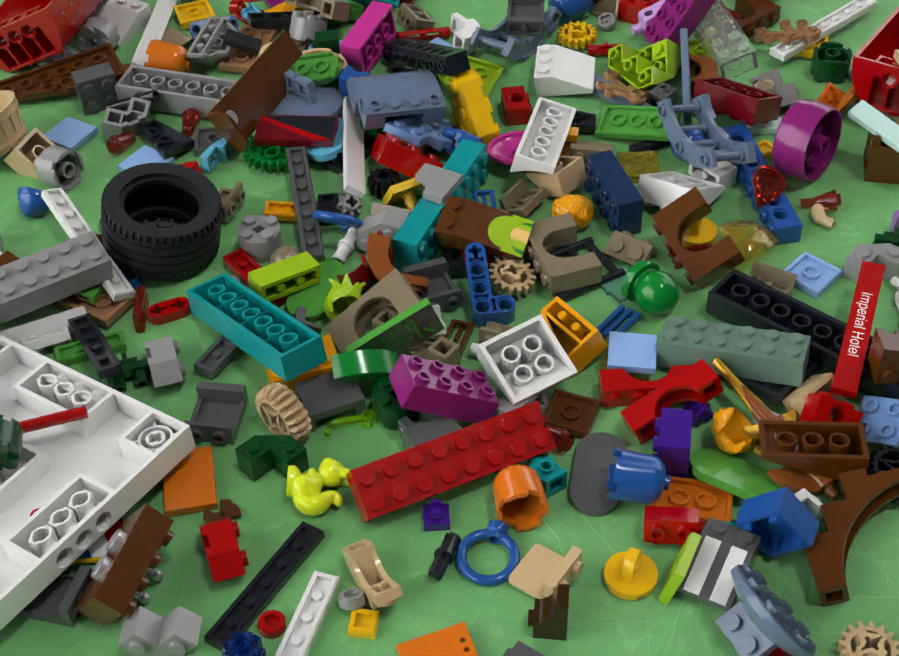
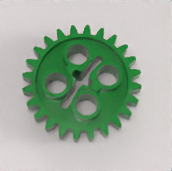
(266, 156)

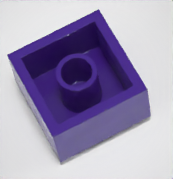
(673, 440)

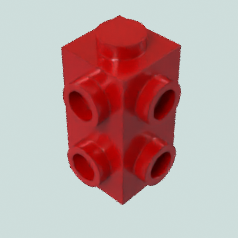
(670, 524)

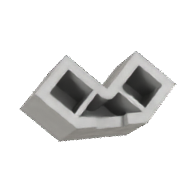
(788, 92)
(122, 122)
(386, 222)
(882, 254)
(164, 361)
(153, 635)

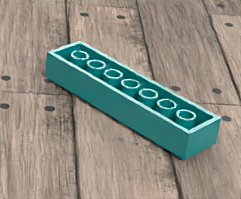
(416, 237)
(257, 326)

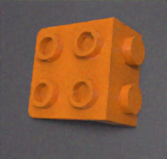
(836, 98)

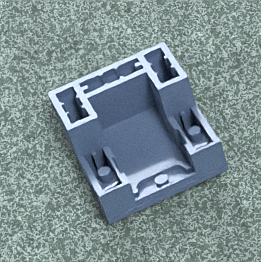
(396, 95)

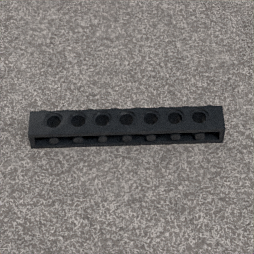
(426, 56)

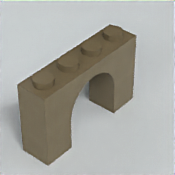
(561, 272)
(390, 292)

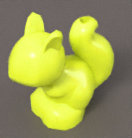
(307, 487)

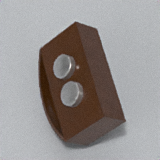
(122, 570)

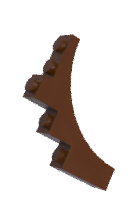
(843, 520)

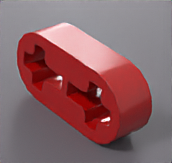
(169, 310)

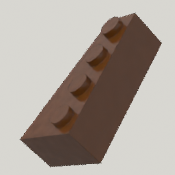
(884, 357)

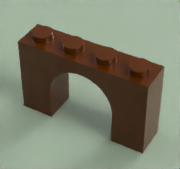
(757, 13)
(701, 266)

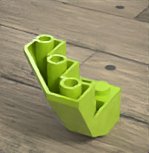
(648, 65)

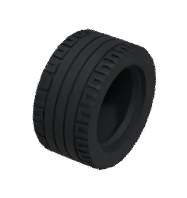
(155, 251)

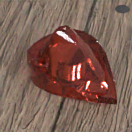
(765, 184)

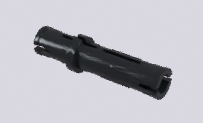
(123, 104)

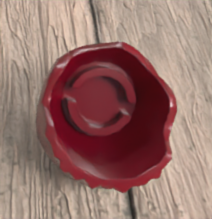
(360, 274)

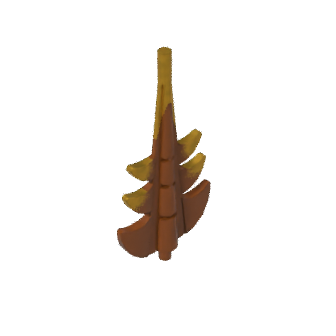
(787, 476)

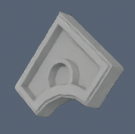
(437, 182)

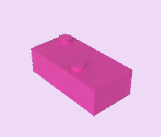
(364, 41)

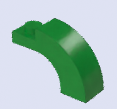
(363, 364)

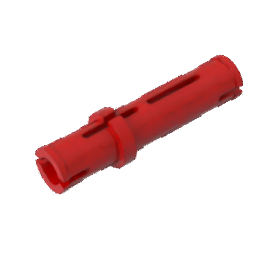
(442, 33)

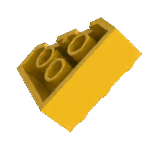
(470, 106)

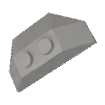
(208, 44)

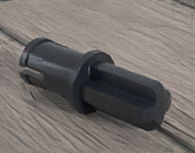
(444, 555)

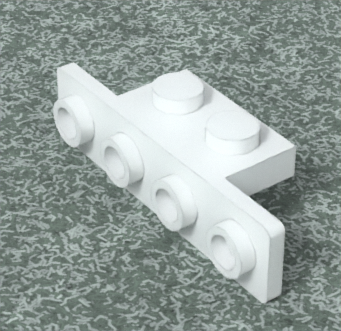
(45, 331)

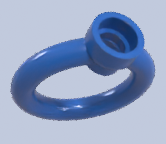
(337, 219)
(496, 534)

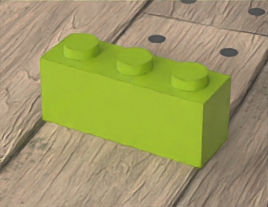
(285, 276)

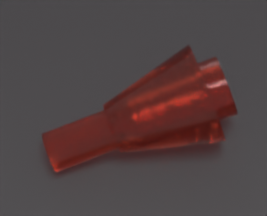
(829, 200)

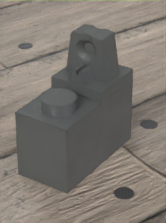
(421, 432)

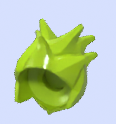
(341, 296)

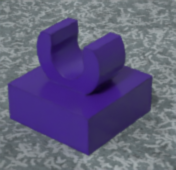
(701, 412)
(436, 516)

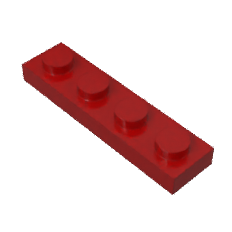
(240, 264)

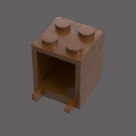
(880, 161)

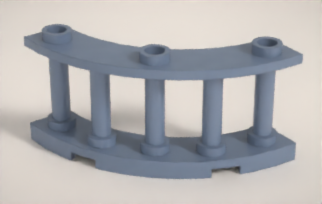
(515, 47)
(706, 152)

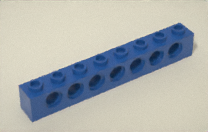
(778, 214)

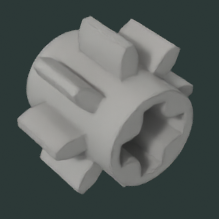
(350, 205)

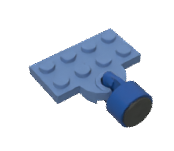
(437, 134)

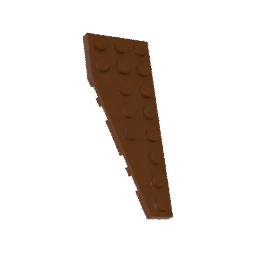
(56, 77)

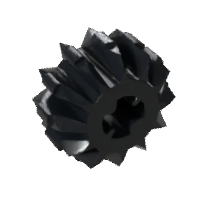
(381, 180)

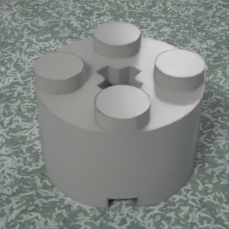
(305, 24)
(97, 33)
(59, 167)
(259, 236)

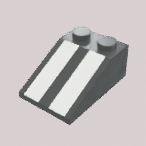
(717, 553)

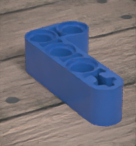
(478, 283)

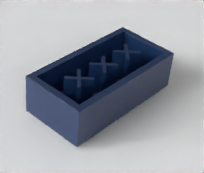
(613, 192)

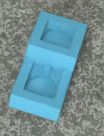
(217, 152)

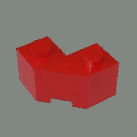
(223, 549)

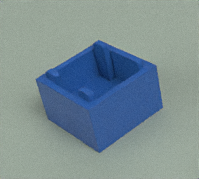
(779, 521)

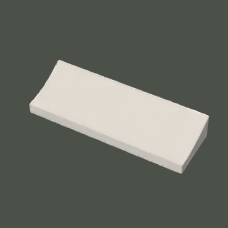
(544, 137)

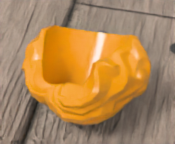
(578, 207)
(727, 431)

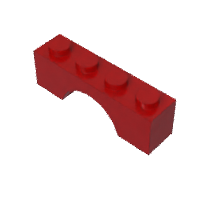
(693, 384)
(621, 389)

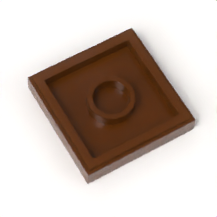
(572, 412)

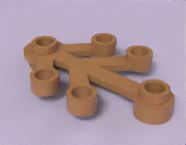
(789, 34)
(617, 88)

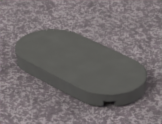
(591, 472)

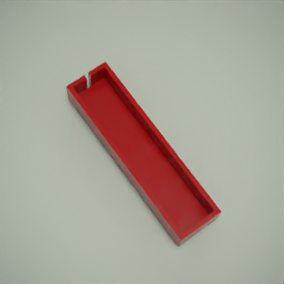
(449, 461)

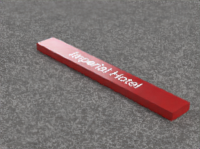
(858, 330)

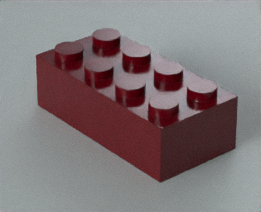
(739, 100)

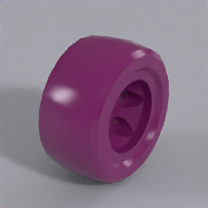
(807, 139)

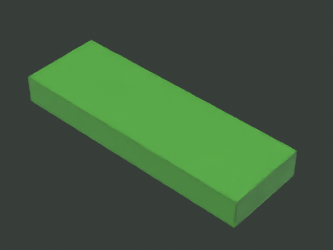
(73, 354)

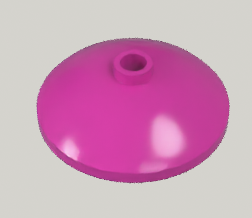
(503, 147)

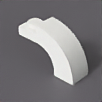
(463, 30)

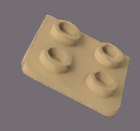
(544, 569)

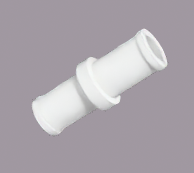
(346, 245)

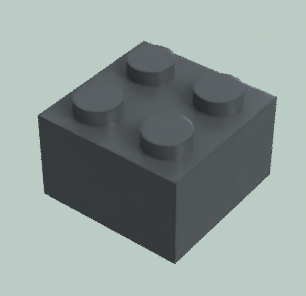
(95, 87)

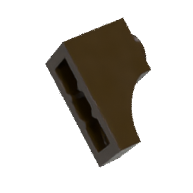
(551, 615)

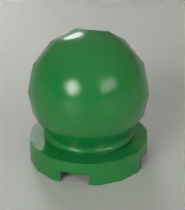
(651, 288)

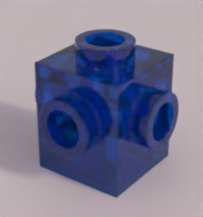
(243, 644)

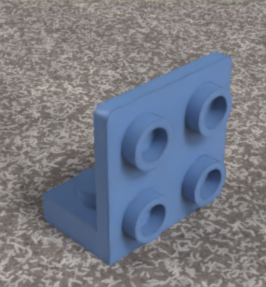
(880, 420)

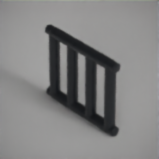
(570, 250)

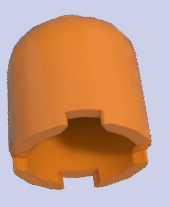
(167, 56)
(520, 497)

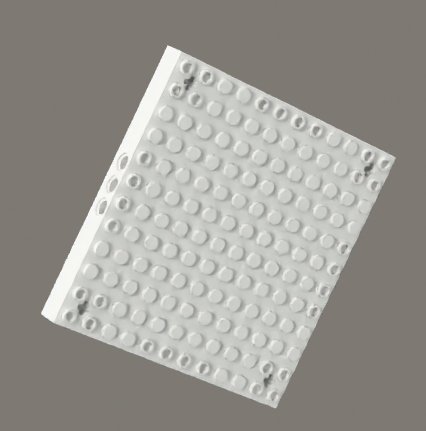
(74, 472)

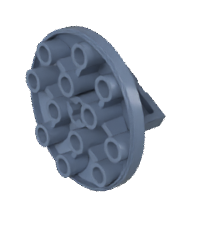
(307, 99)
(762, 619)

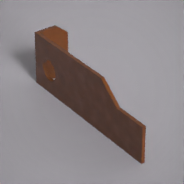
(255, 92)

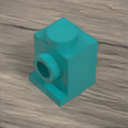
(551, 474)

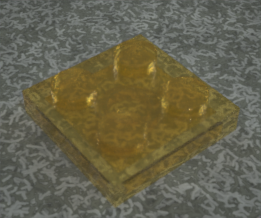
(639, 163)

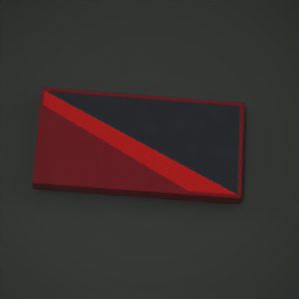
(296, 130)

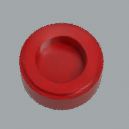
(272, 624)

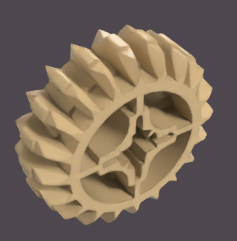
(283, 411)

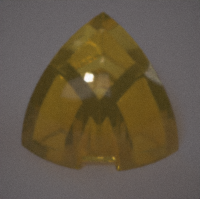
(749, 237)

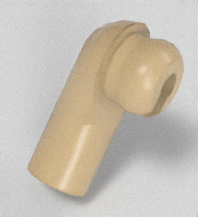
(819, 216)

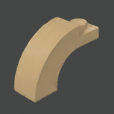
(370, 574)

